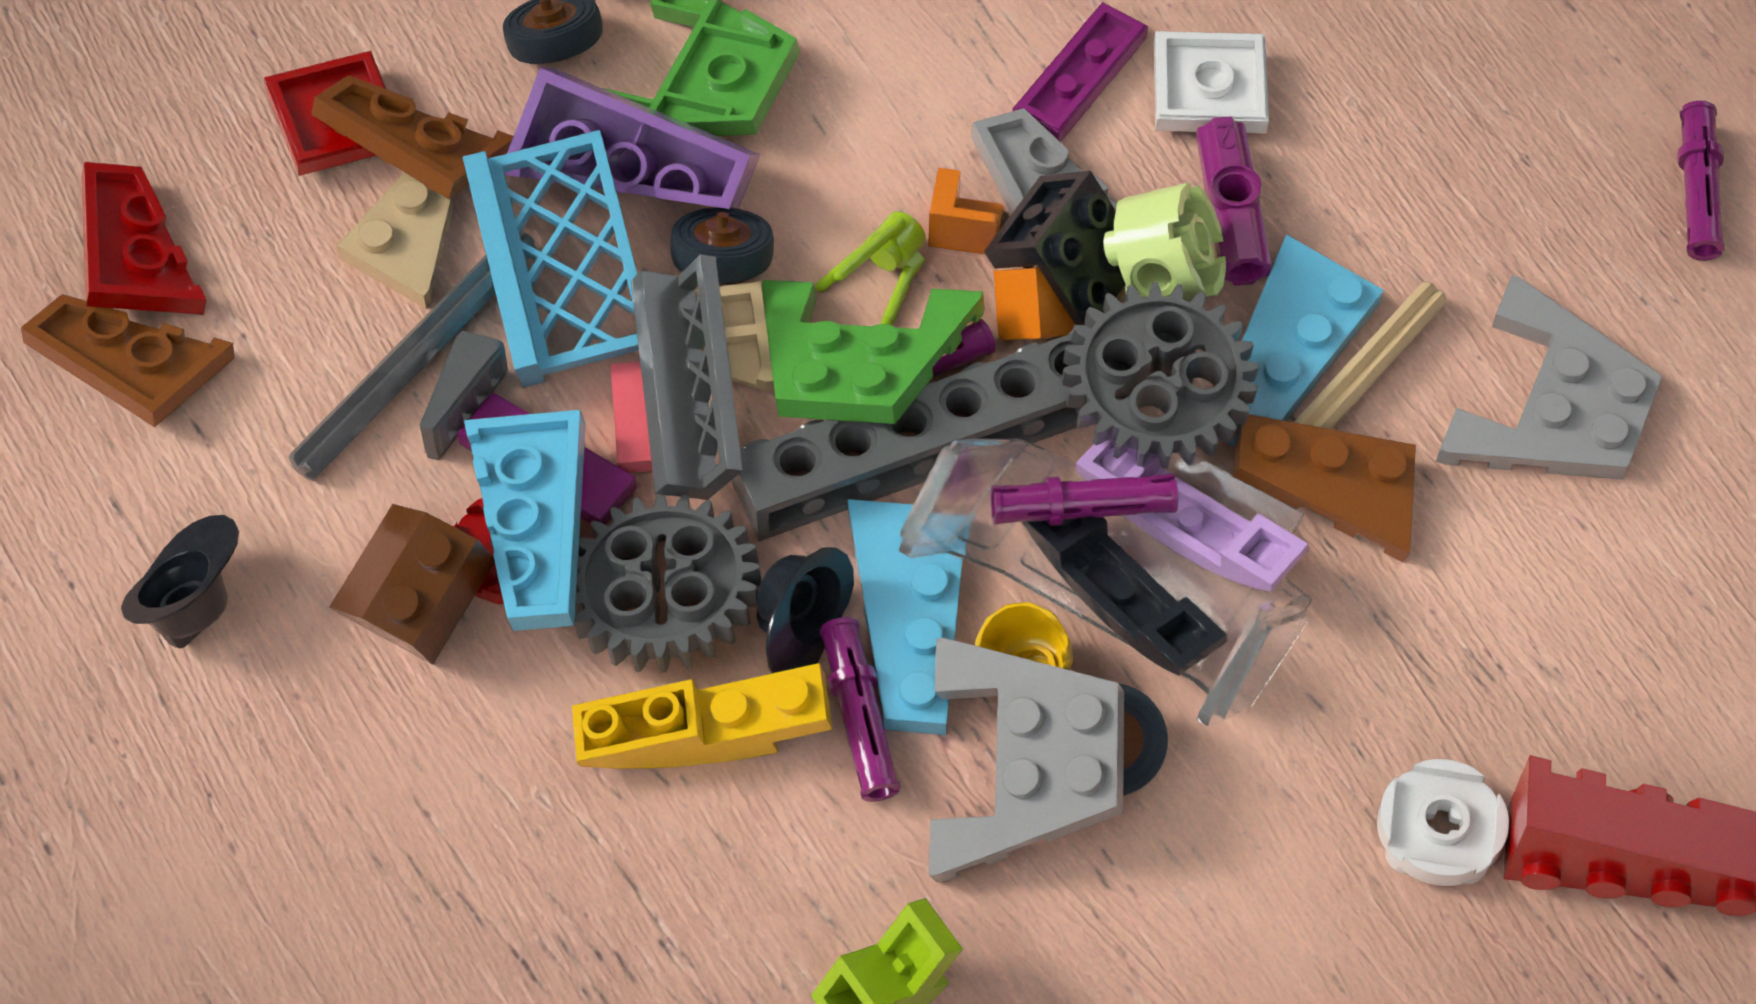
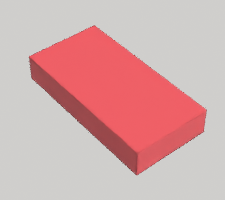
(630, 418)

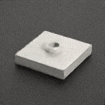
(1210, 78)

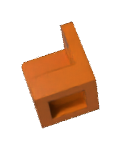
(958, 221)
(1028, 306)

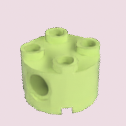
(1168, 241)

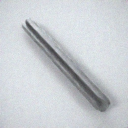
(396, 370)

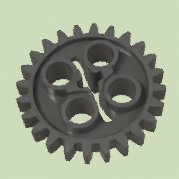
(1191, 413)
(718, 578)

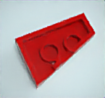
(128, 247)

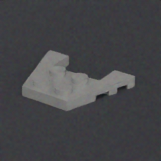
(1581, 407)
(1053, 754)

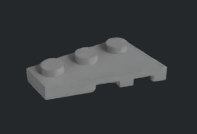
(1020, 152)

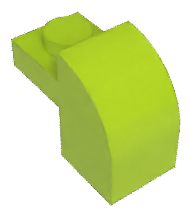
(898, 969)

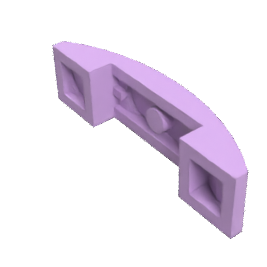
(1203, 529)

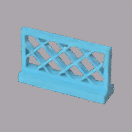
(509, 266)

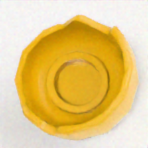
(1027, 633)

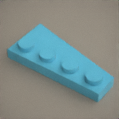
(532, 508)

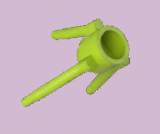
(889, 247)

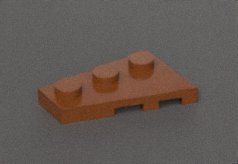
(400, 135)
(127, 361)
(1339, 474)

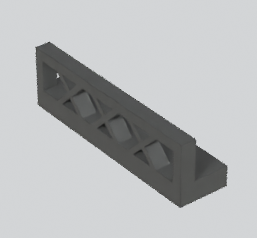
(682, 379)

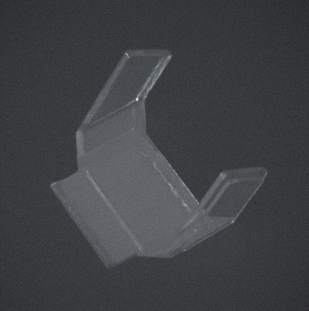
(1260, 625)

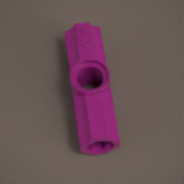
(1231, 176)

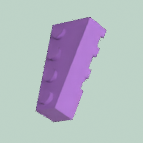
(644, 147)

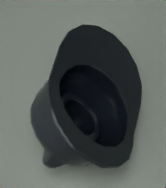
(185, 582)
(799, 598)

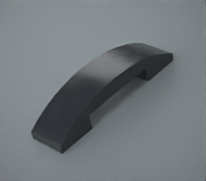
(1125, 595)

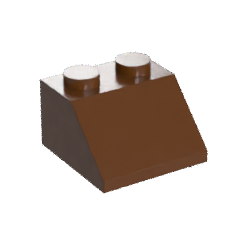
(414, 581)

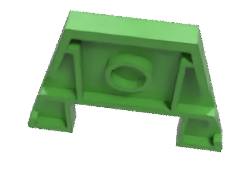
(725, 69)
(857, 369)

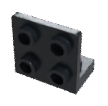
(1063, 233)

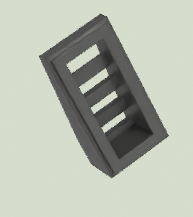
(464, 385)

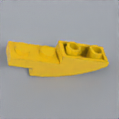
(701, 726)

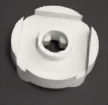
(1436, 857)

